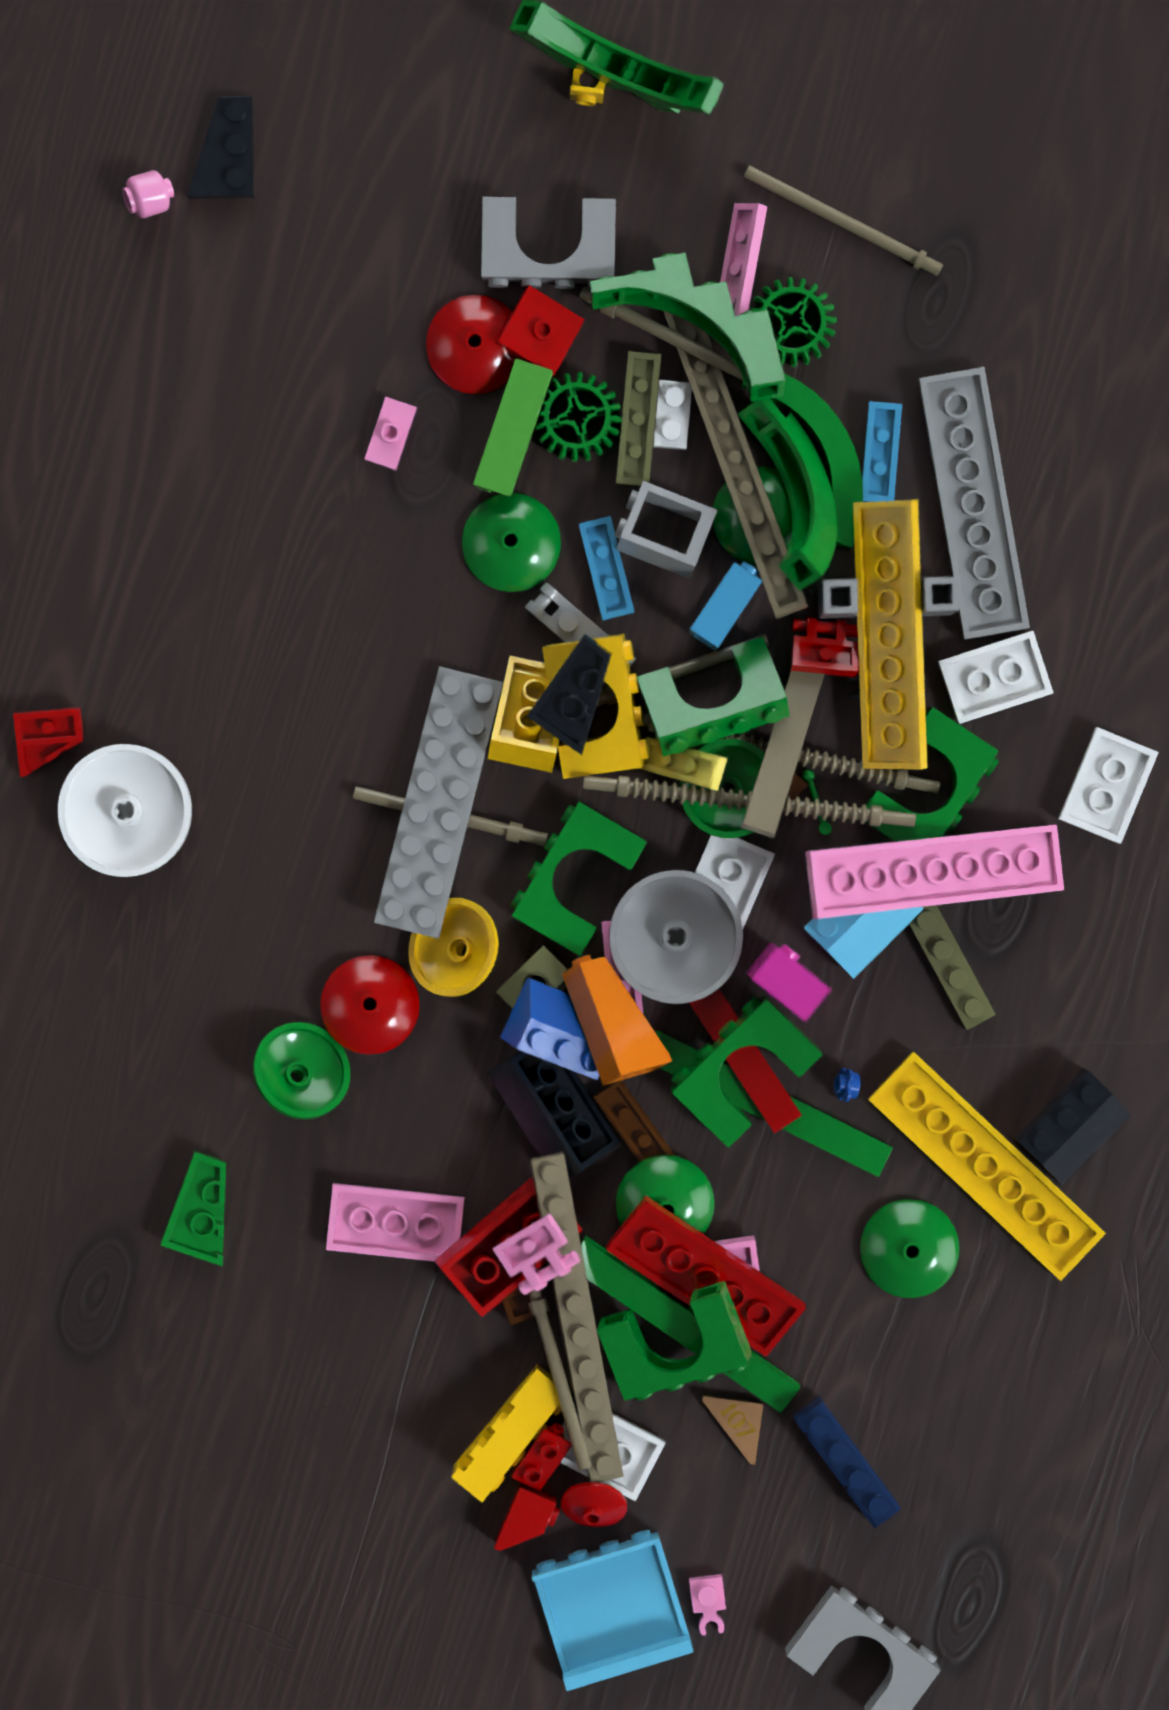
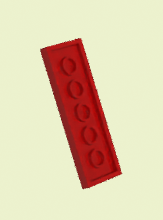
(686, 1260)

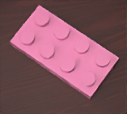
(393, 1222)

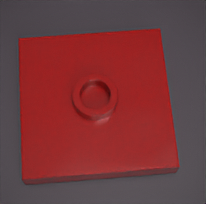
(540, 330)

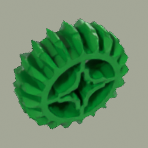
(804, 331)
(592, 413)

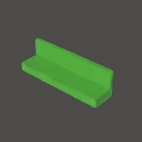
(513, 428)

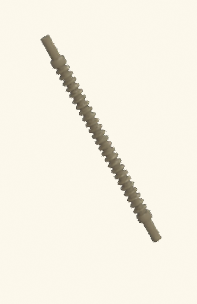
(899, 778)
(623, 787)

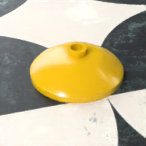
(440, 961)

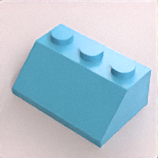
(859, 937)

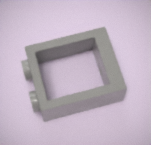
(656, 553)

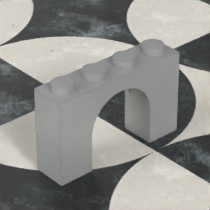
(507, 263)
(840, 597)
(839, 1618)

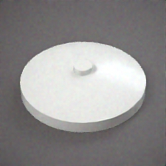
(124, 810)

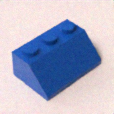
(549, 1028)

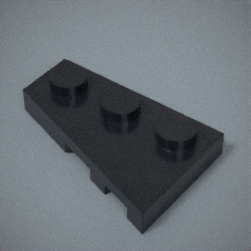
(227, 153)
(573, 694)

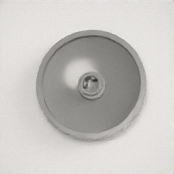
(676, 936)

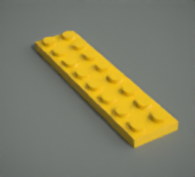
(890, 634)
(986, 1166)

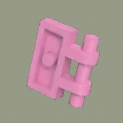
(531, 1245)

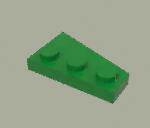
(198, 1212)

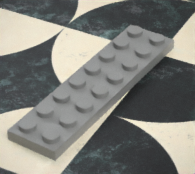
(973, 502)
(438, 802)

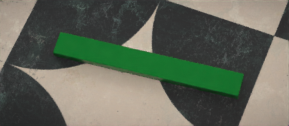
(812, 1126)
(678, 1321)

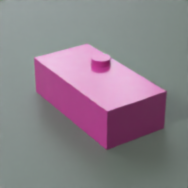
(788, 980)

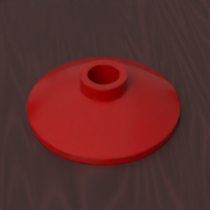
(594, 1504)

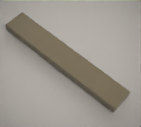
(782, 754)

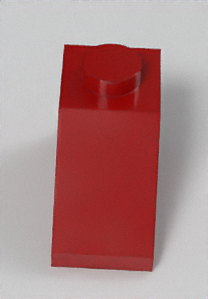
(526, 1517)

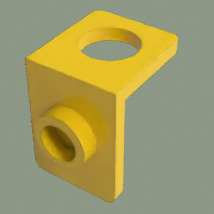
(585, 95)

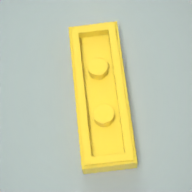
(689, 766)

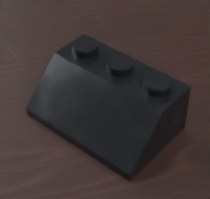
(1073, 1126)

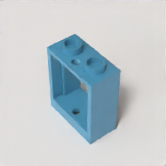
(726, 605)

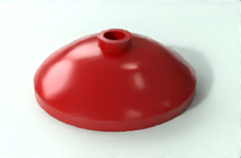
(454, 360)
(375, 1029)

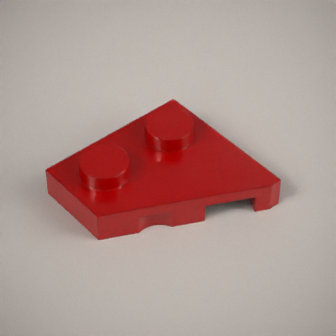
(45, 735)

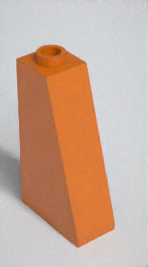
(612, 1022)

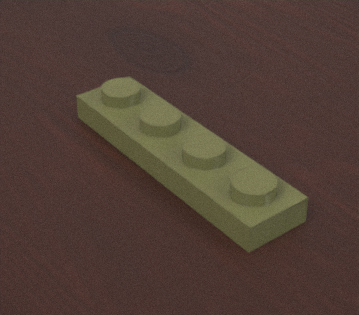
(638, 418)
(951, 967)

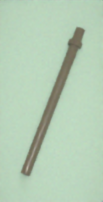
(917, 258)

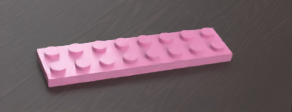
(934, 871)

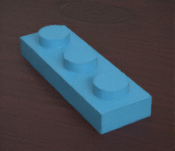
(881, 451)
(606, 568)

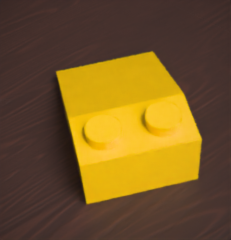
(514, 735)

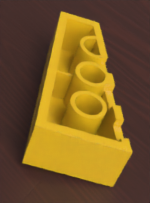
(507, 1434)

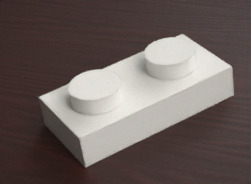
(672, 415)

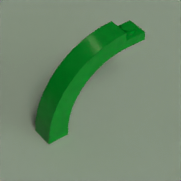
(835, 447)
(807, 488)

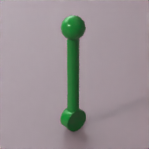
(808, 776)

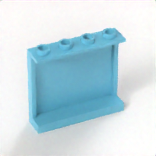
(612, 1609)

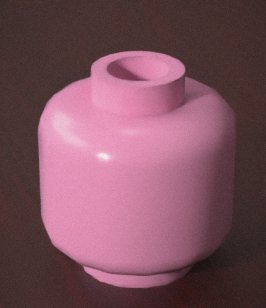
(147, 194)

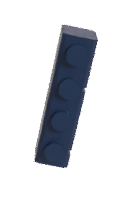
(847, 1462)

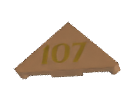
(740, 1420)

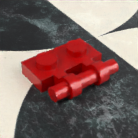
(823, 654)

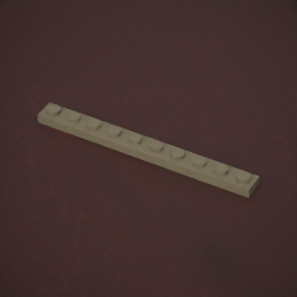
(739, 471)
(578, 1324)

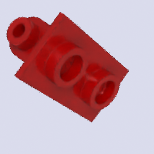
(543, 1457)

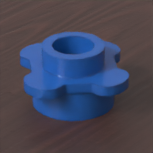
(846, 1085)

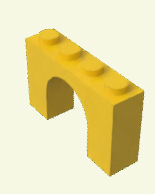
(621, 746)

